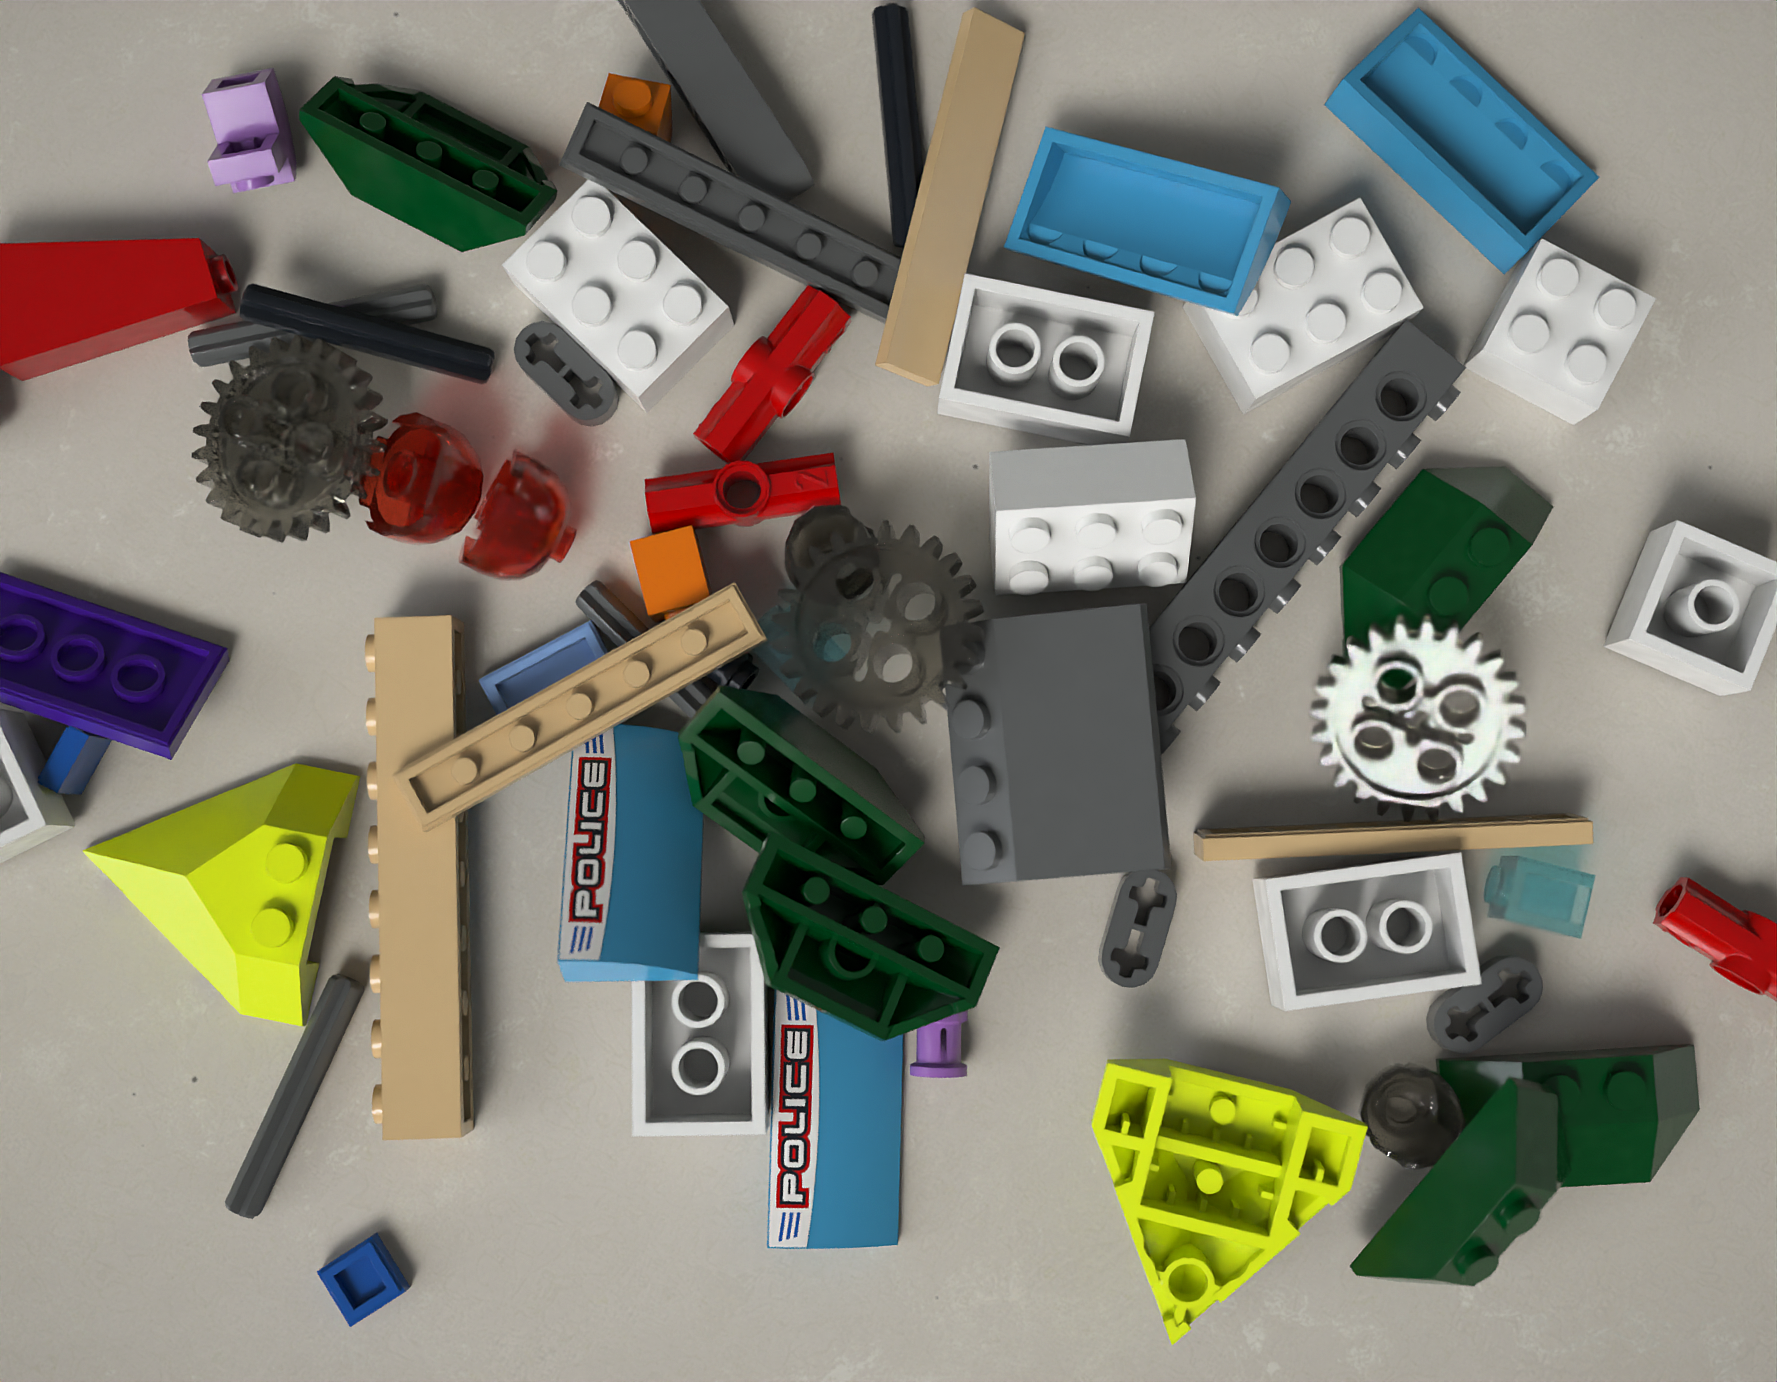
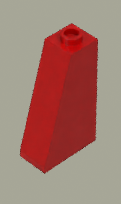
(103, 296)

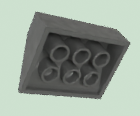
(1058, 749)

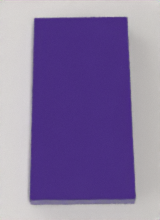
(102, 668)

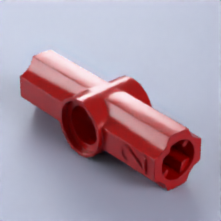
(773, 376)
(700, 497)
(1735, 940)

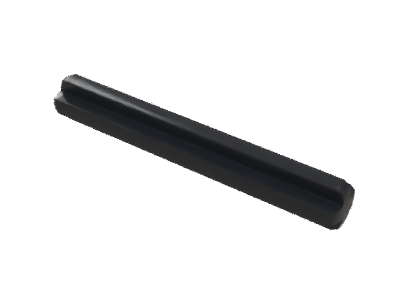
(898, 114)
(366, 333)

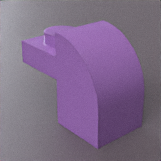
(250, 132)

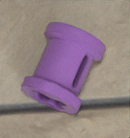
(940, 1049)

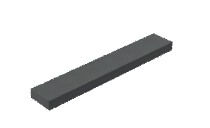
(731, 211)

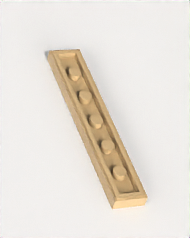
(950, 198)
(579, 707)
(1392, 836)

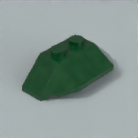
(428, 163)
(1438, 552)
(771, 768)
(858, 945)
(1615, 1104)
(1476, 1194)

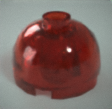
(425, 482)
(520, 522)

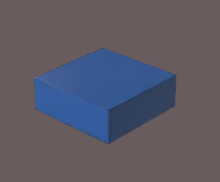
(73, 761)
(363, 1279)

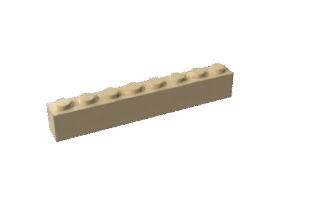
(421, 888)

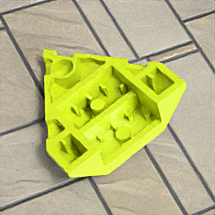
(241, 883)
(1215, 1173)

